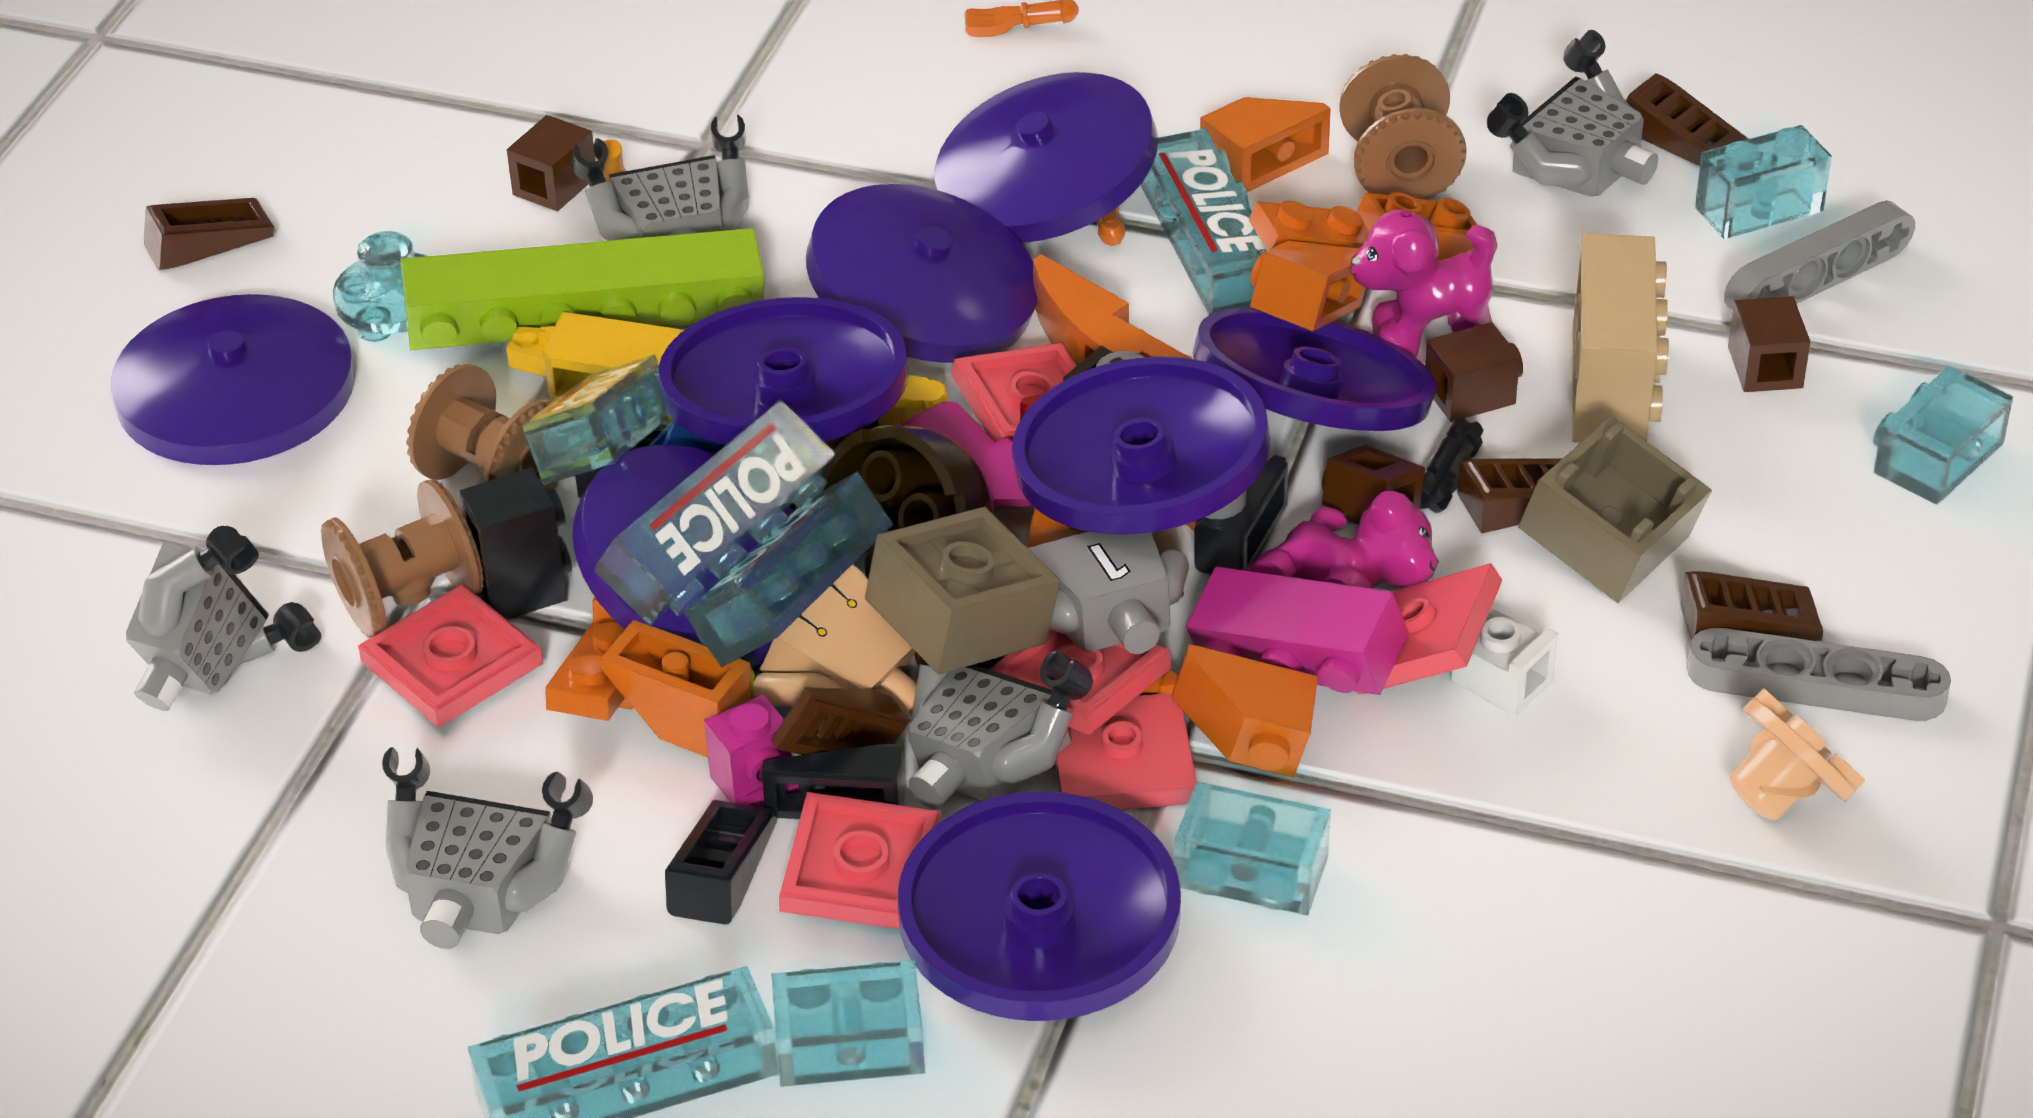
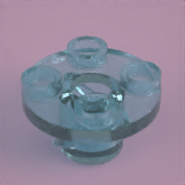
(371, 290)

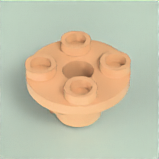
(1787, 762)

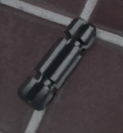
(1442, 473)

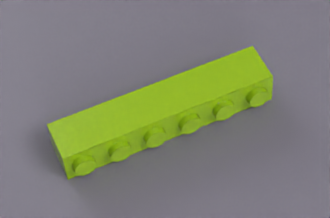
(635, 280)

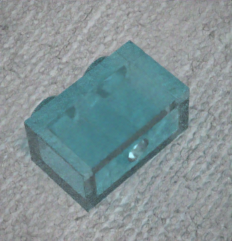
(1763, 181)
(1941, 434)
(1252, 848)
(848, 1023)

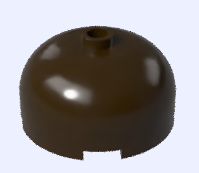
(911, 474)

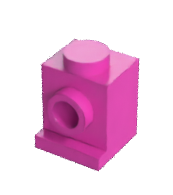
(738, 745)

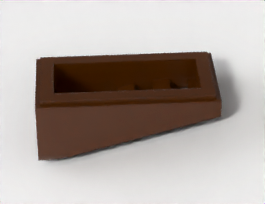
(1673, 114)
(197, 230)
(1499, 489)
(1738, 603)
(840, 720)

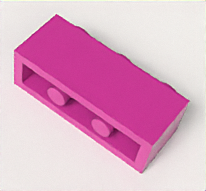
(1302, 625)

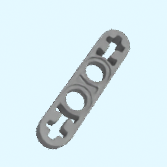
(1866, 241)
(1817, 680)

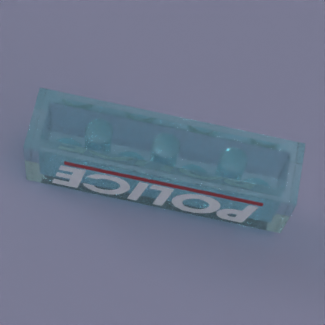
(1205, 218)
(596, 420)
(714, 513)
(788, 570)
(631, 1054)

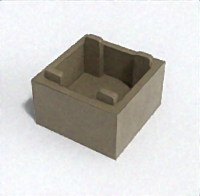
(1614, 508)
(961, 589)

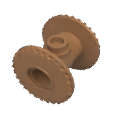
(1402, 127)
(460, 426)
(402, 564)

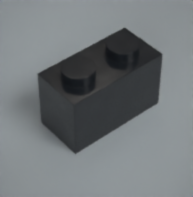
(518, 542)

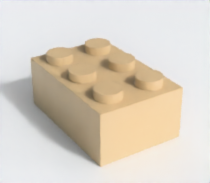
(1618, 334)

